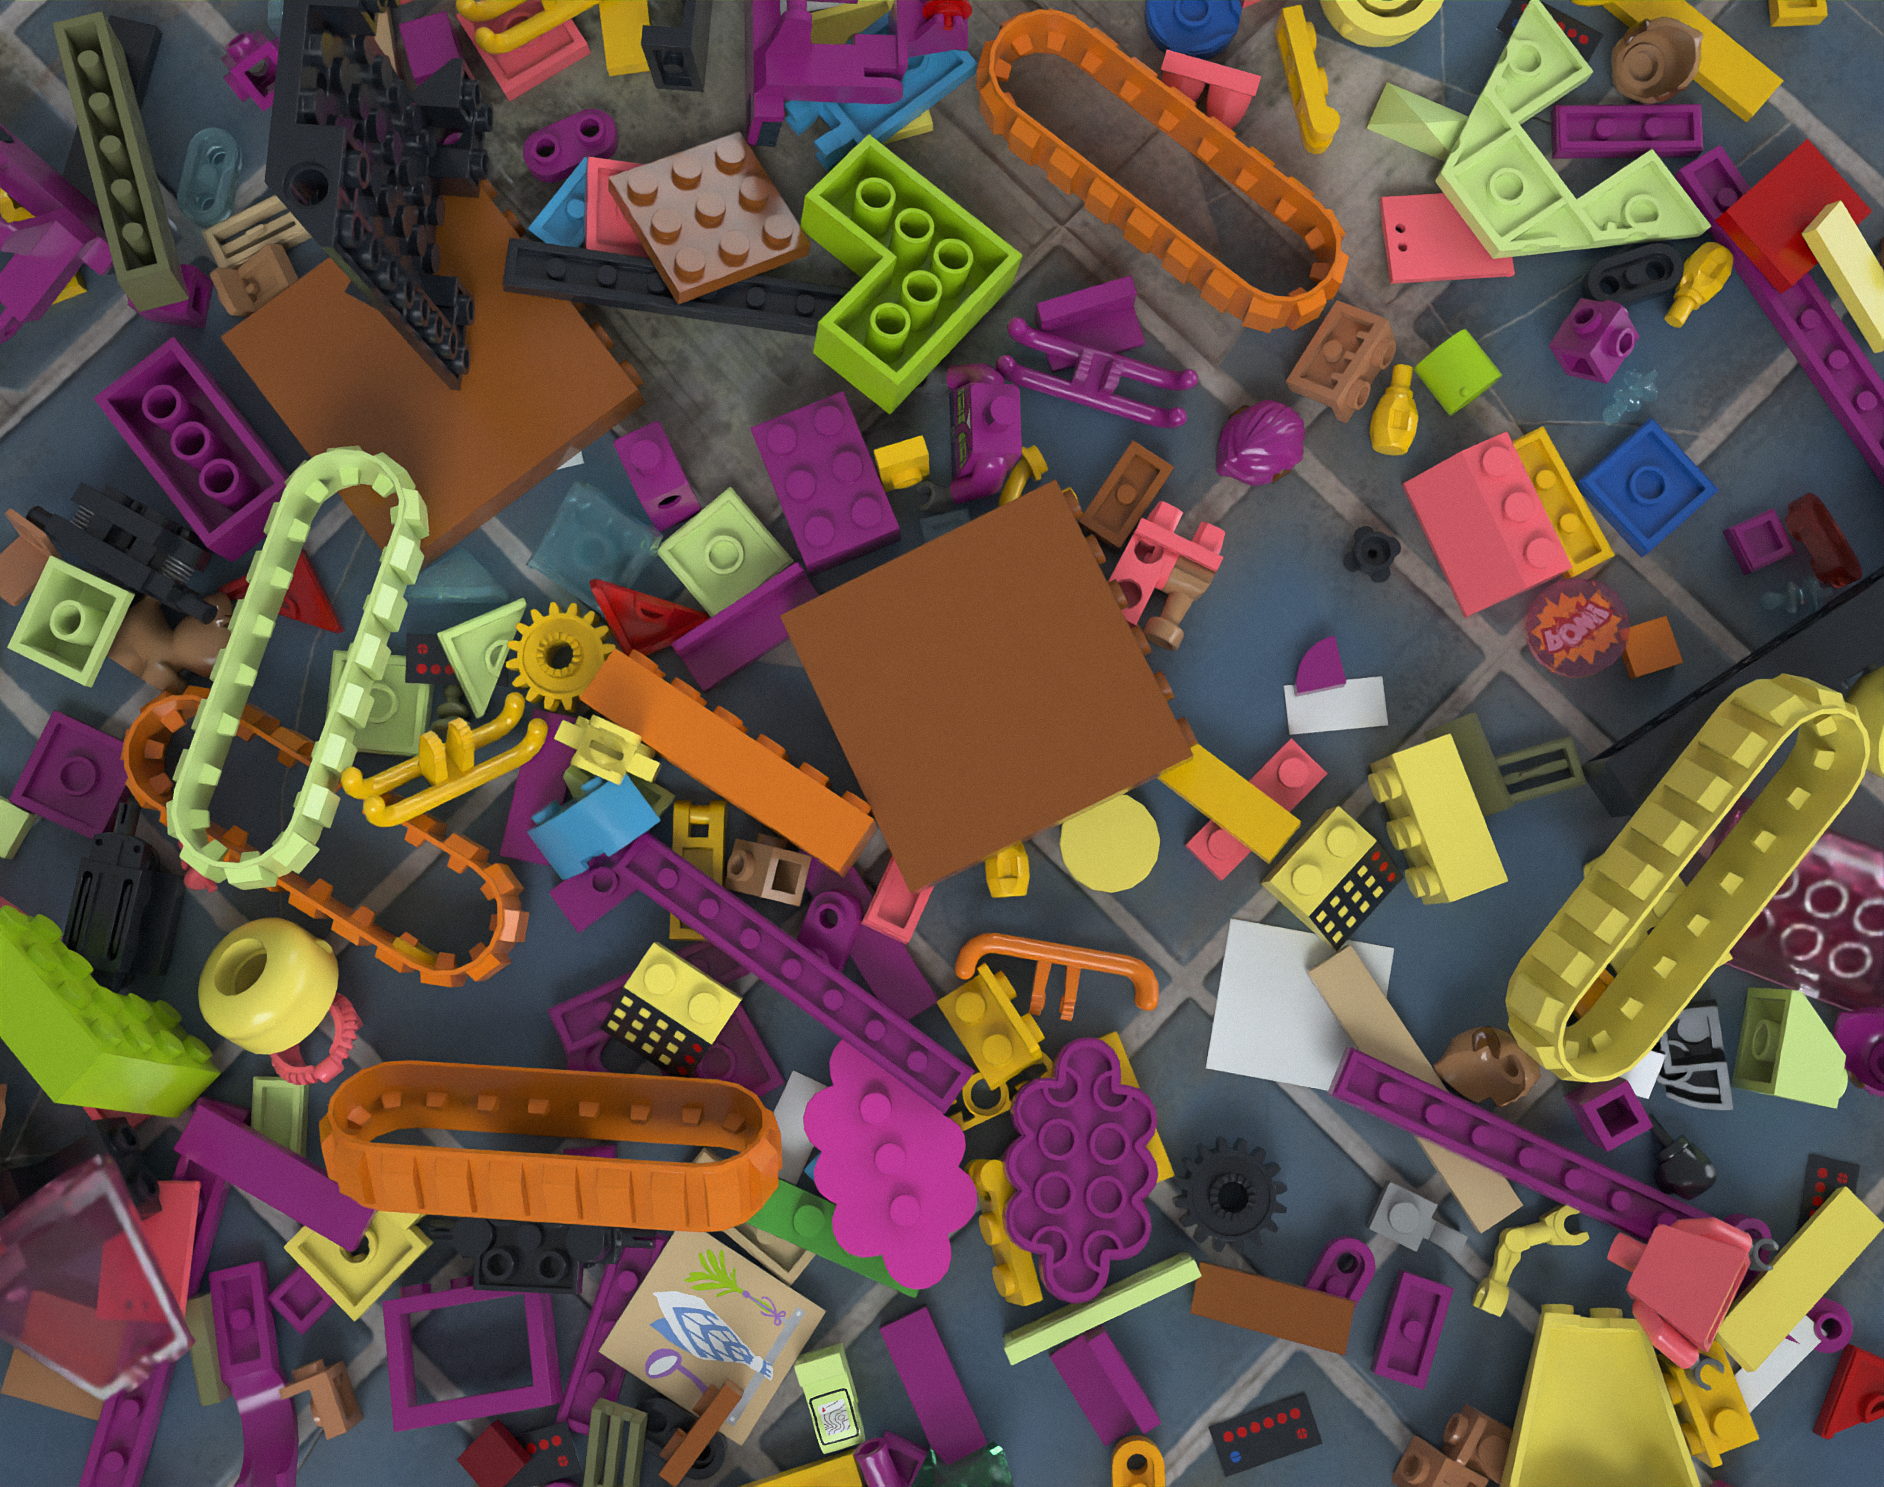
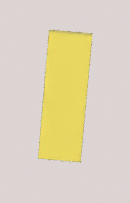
(1850, 269)

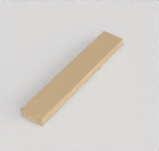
(1381, 1034)

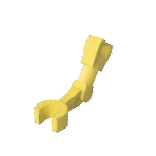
(1493, 1291)

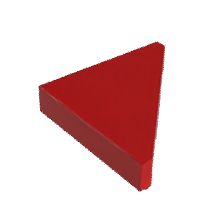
(303, 601)
(642, 619)
(1854, 1393)

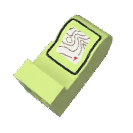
(830, 1397)

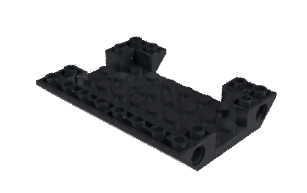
(371, 166)

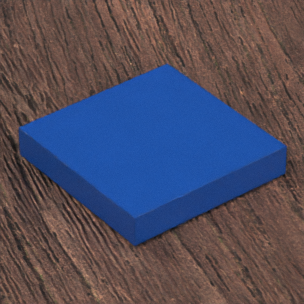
(1646, 487)

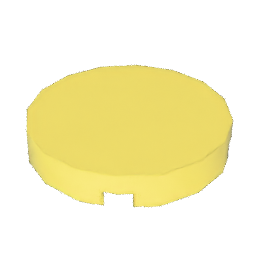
(1110, 845)

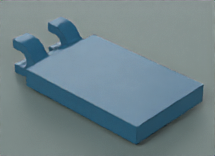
(924, 84)

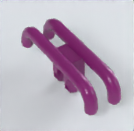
(1095, 377)

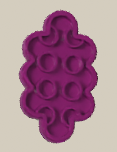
(1080, 1170)

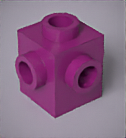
(245, 52)
(1594, 340)

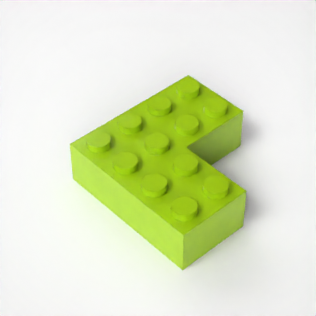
(922, 269)
(84, 1038)

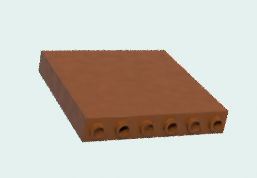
(527, 406)
(988, 686)

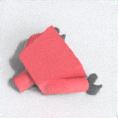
(1687, 1284)

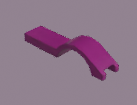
(254, 1374)

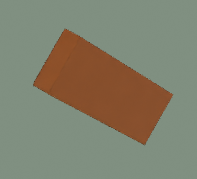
(1273, 1307)

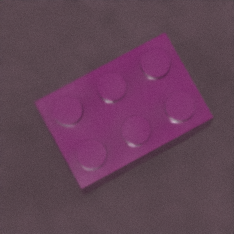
(826, 483)

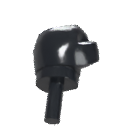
(1682, 1165)

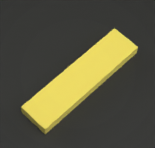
(1799, 1278)

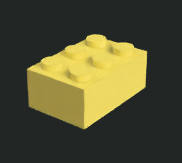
(1436, 822)

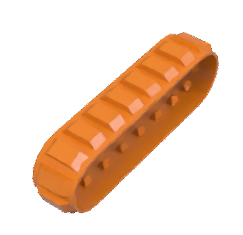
(1204, 137)
(150, 785)
(551, 1185)

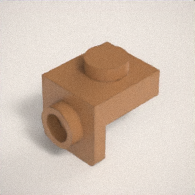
(255, 281)

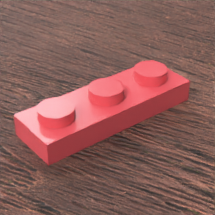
(1283, 778)

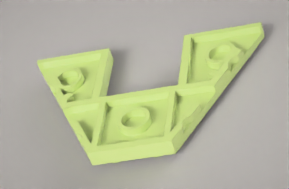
(1513, 192)

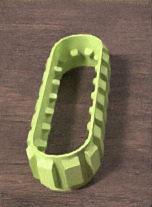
(239, 665)

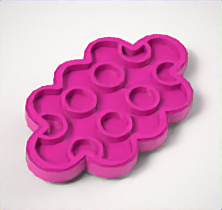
(888, 1169)

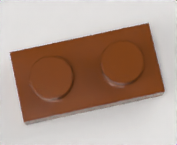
(1125, 496)
(684, 1447)

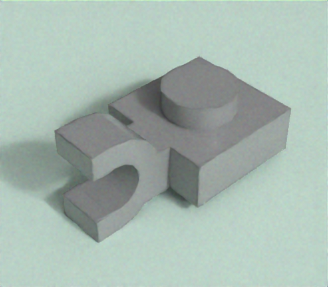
(1408, 1220)

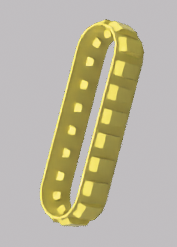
(1718, 901)

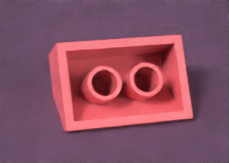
(1486, 525)

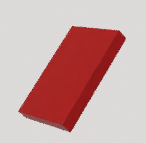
(1780, 206)

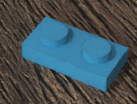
(563, 216)

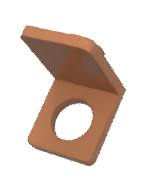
(23, 560)

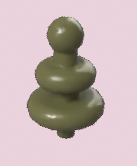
(450, 711)

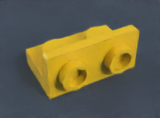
(991, 1027)
(1712, 1418)

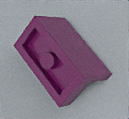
(1093, 316)
(1104, 1385)

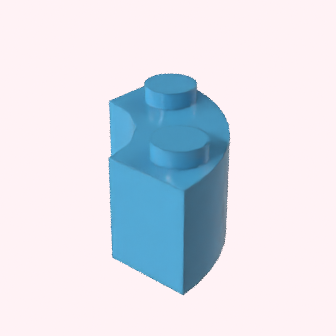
(591, 824)

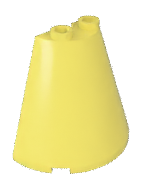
(1595, 1408)

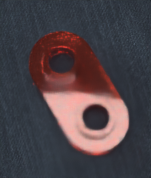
(1831, 553)

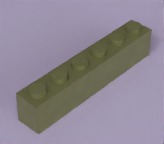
(120, 162)

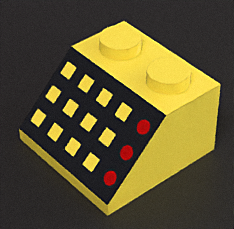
(1333, 877)
(670, 1012)

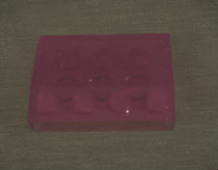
(1822, 924)

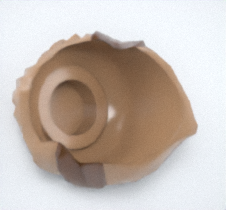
(1656, 59)
(1488, 1066)

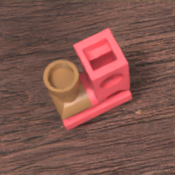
(1170, 564)

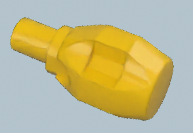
(1702, 278)
(1395, 415)
(1008, 873)

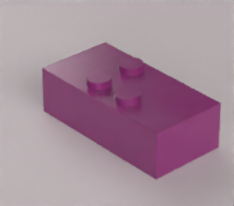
(197, 447)

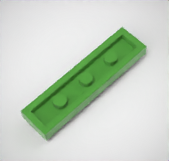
(807, 1223)

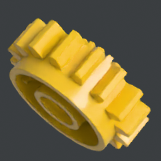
(542, 642)

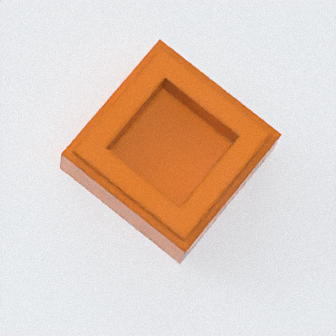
(1650, 648)

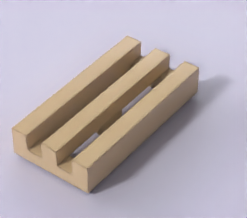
(234, 254)

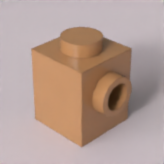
(767, 870)

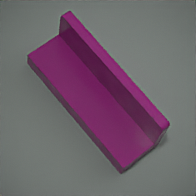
(743, 629)

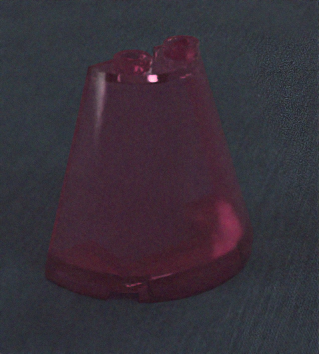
(87, 1283)

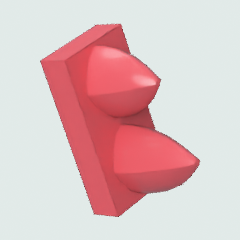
(1228, 90)

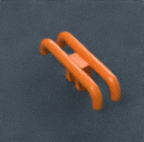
(1073, 958)

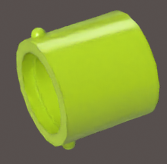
(1457, 372)

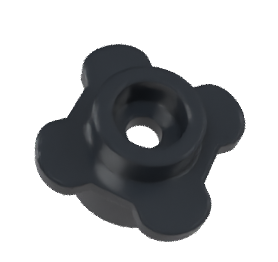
(1386, 550)

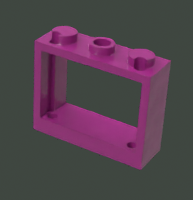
(543, 1353)

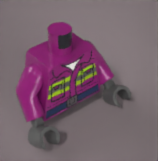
(982, 432)

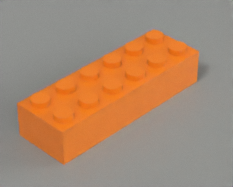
(729, 762)

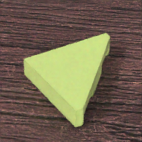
(479, 651)

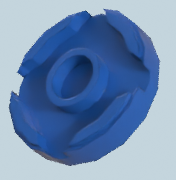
(1192, 26)

